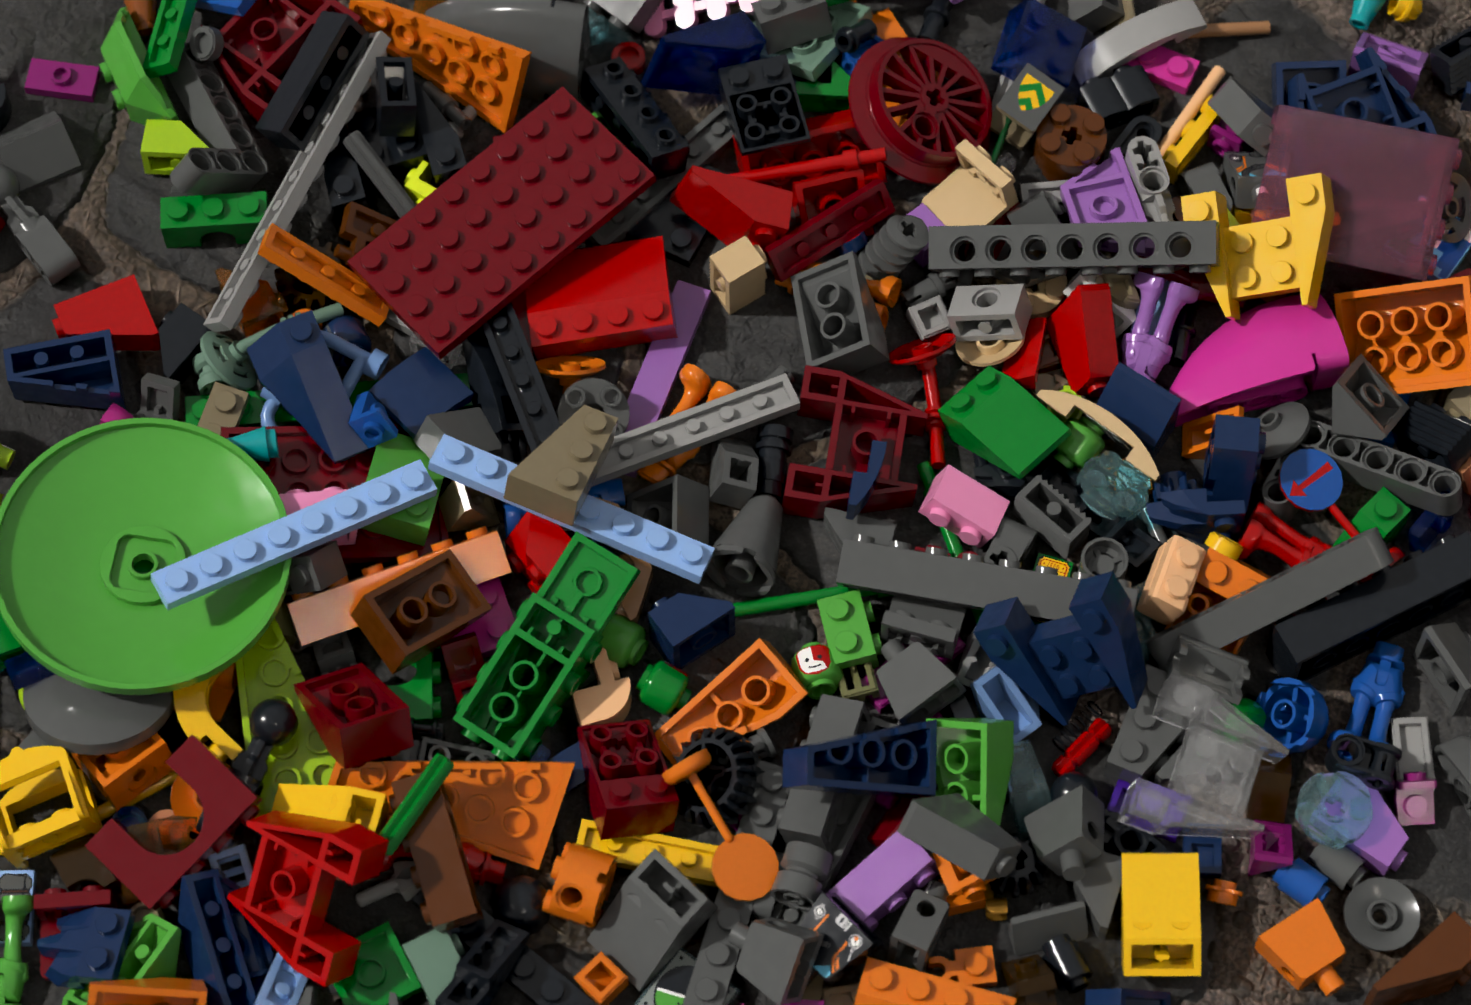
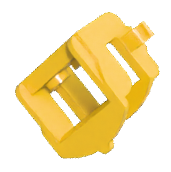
(36, 782)

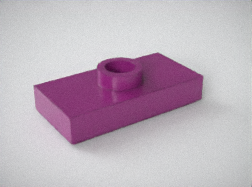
(62, 80)

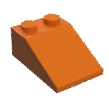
(148, 992)

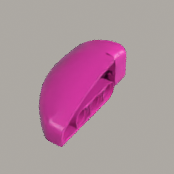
(1262, 359)

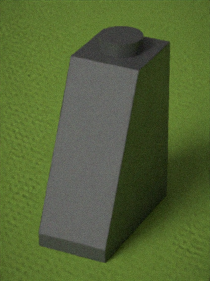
(961, 835)

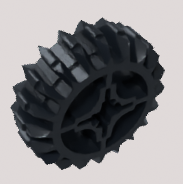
(727, 786)

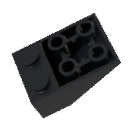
(762, 105)

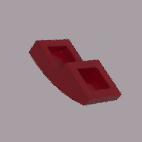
(462, 662)

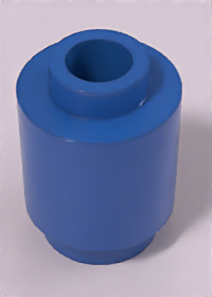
(1302, 882)

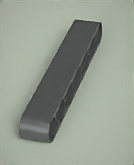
(1278, 595)

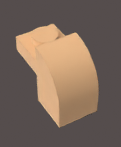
(608, 700)

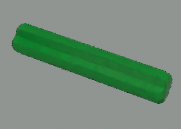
(416, 801)

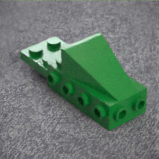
(546, 651)

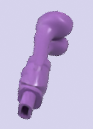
(1150, 352)

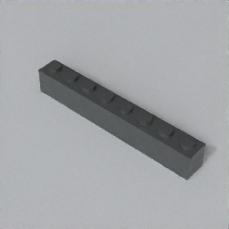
(957, 581)

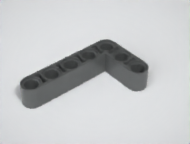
(233, 157)
(1358, 470)

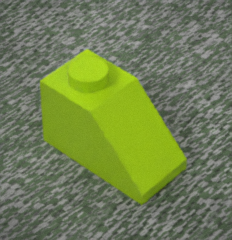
(166, 144)

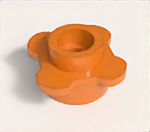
(1223, 892)

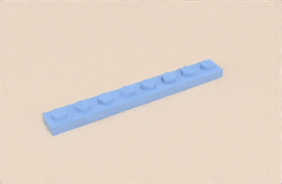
(595, 519)
(293, 534)

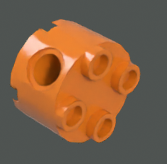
(581, 884)

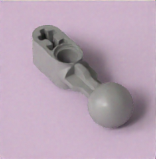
(1155, 204)

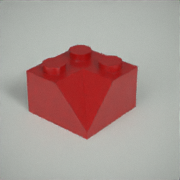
(535, 548)

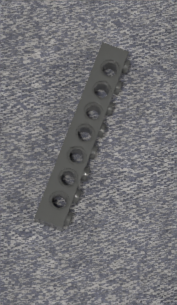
(947, 240)

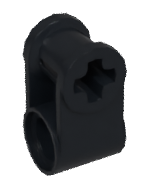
(1366, 762)

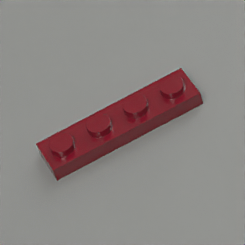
(829, 230)

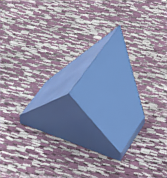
(1003, 699)

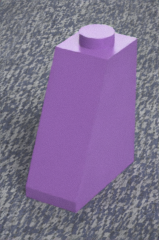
(1383, 840)

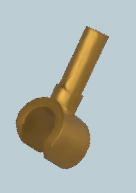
(995, 908)

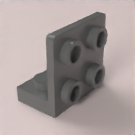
(930, 623)

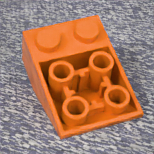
(1217, 581)

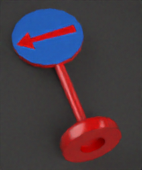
(1314, 484)

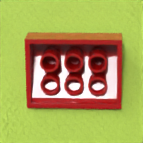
(602, 299)

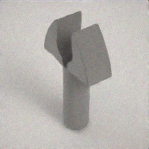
(397, 883)

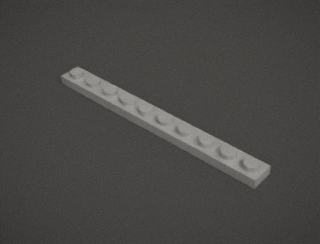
(293, 190)

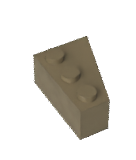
(564, 466)

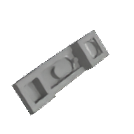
(1138, 36)

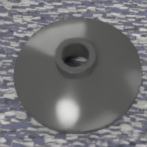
(1284, 428)
(1384, 897)

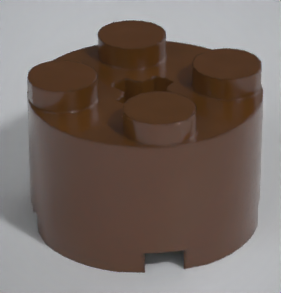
(1069, 141)

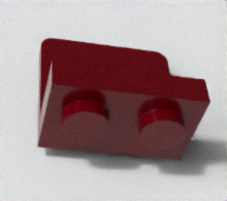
(59, 902)

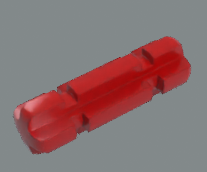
(1082, 747)

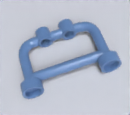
(364, 363)

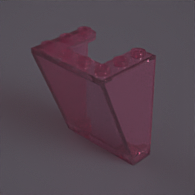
(1383, 183)

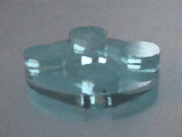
(1130, 486)
(1334, 830)

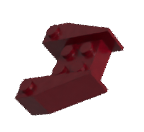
(266, 44)
(858, 417)

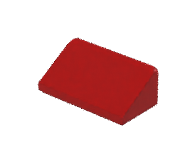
(1026, 362)

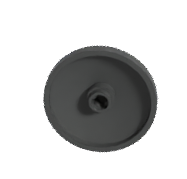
(90, 719)

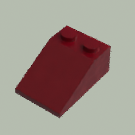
(356, 715)

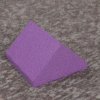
(1402, 61)

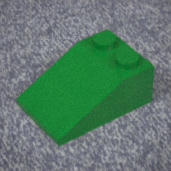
(1002, 423)

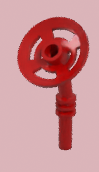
(924, 356)

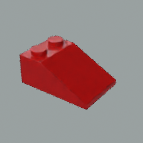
(734, 206)

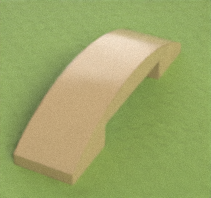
(1067, 403)

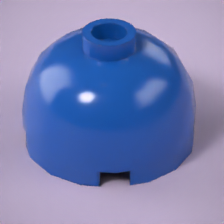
(1294, 714)

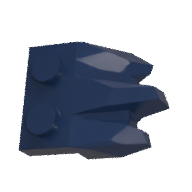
(1194, 517)
(88, 946)

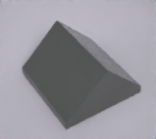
(39, 151)
(1365, 403)

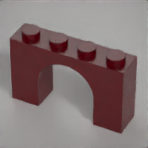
(225, 805)

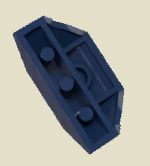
(221, 941)

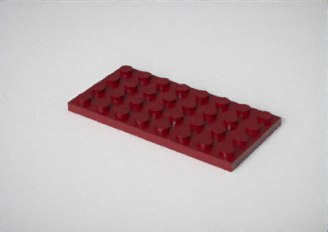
(501, 222)

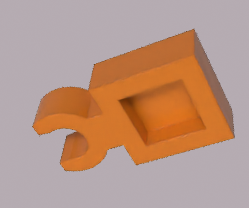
(970, 966)

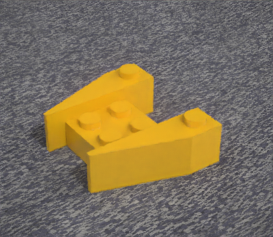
(1270, 254)

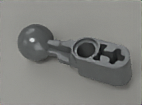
(35, 233)

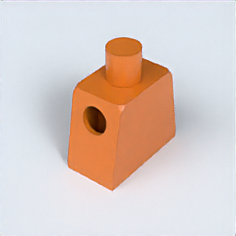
(1305, 949)

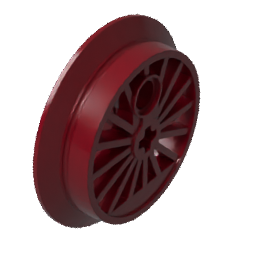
(927, 110)

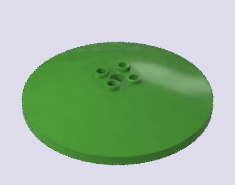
(123, 498)

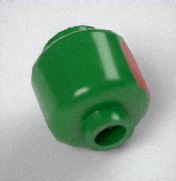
(663, 687)

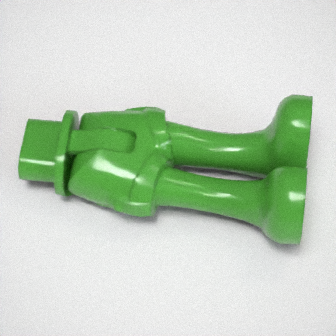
(12, 969)

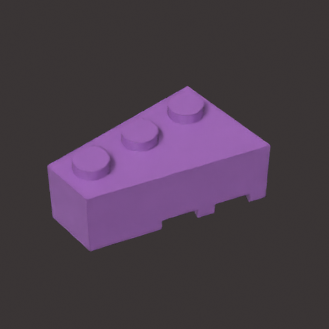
(886, 879)

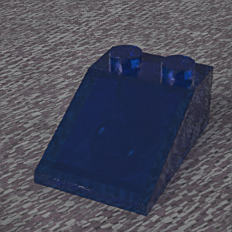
(692, 56)

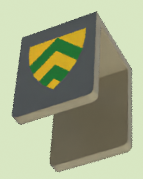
(1026, 105)

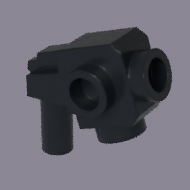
(998, 479)

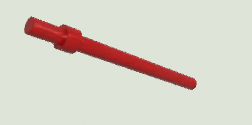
(849, 159)

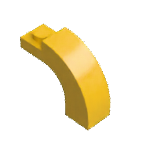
(196, 719)

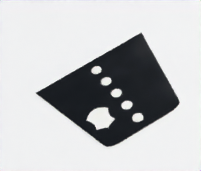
(1113, 437)

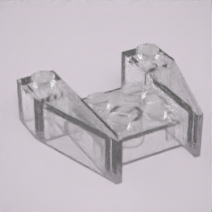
(1211, 770)

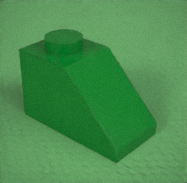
(1383, 512)

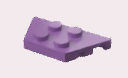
(1105, 196)

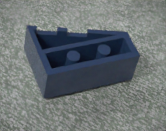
(67, 371)

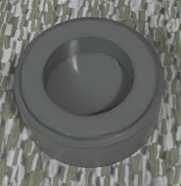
(206, 43)

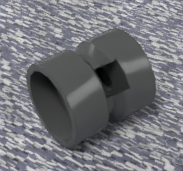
(1104, 556)
(804, 869)

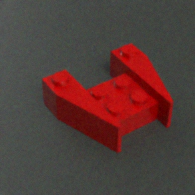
(294, 887)

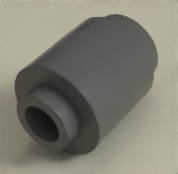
(1339, 865)

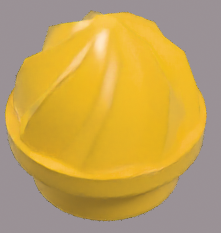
(1404, 9)

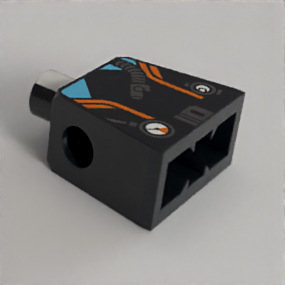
(845, 939)

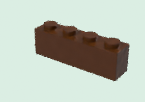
(438, 861)

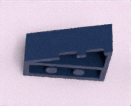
(1233, 458)

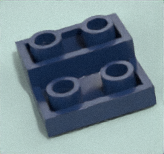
(420, 388)

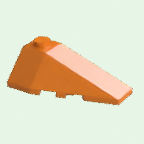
(742, 698)

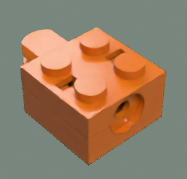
(128, 772)

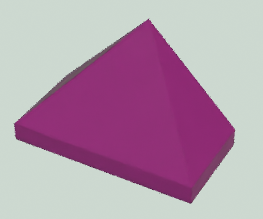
(1271, 848)

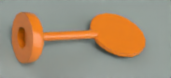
(743, 863)

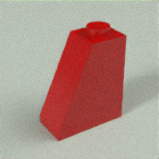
(112, 307)
(1085, 338)

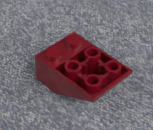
(626, 780)

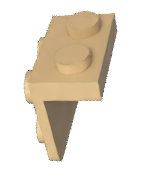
(974, 192)

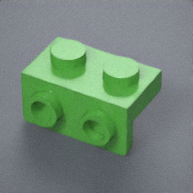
(847, 629)

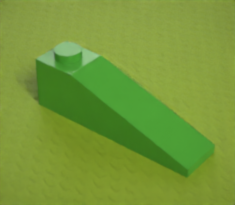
(975, 761)

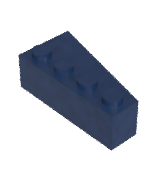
(878, 762)

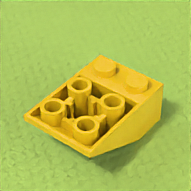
(334, 803)
(1160, 914)

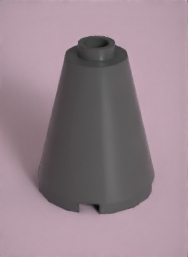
(749, 548)

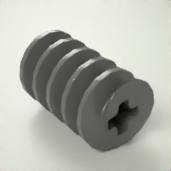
(893, 246)

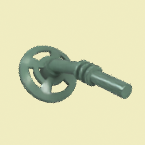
(235, 352)

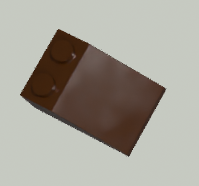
(420, 611)
(1428, 968)

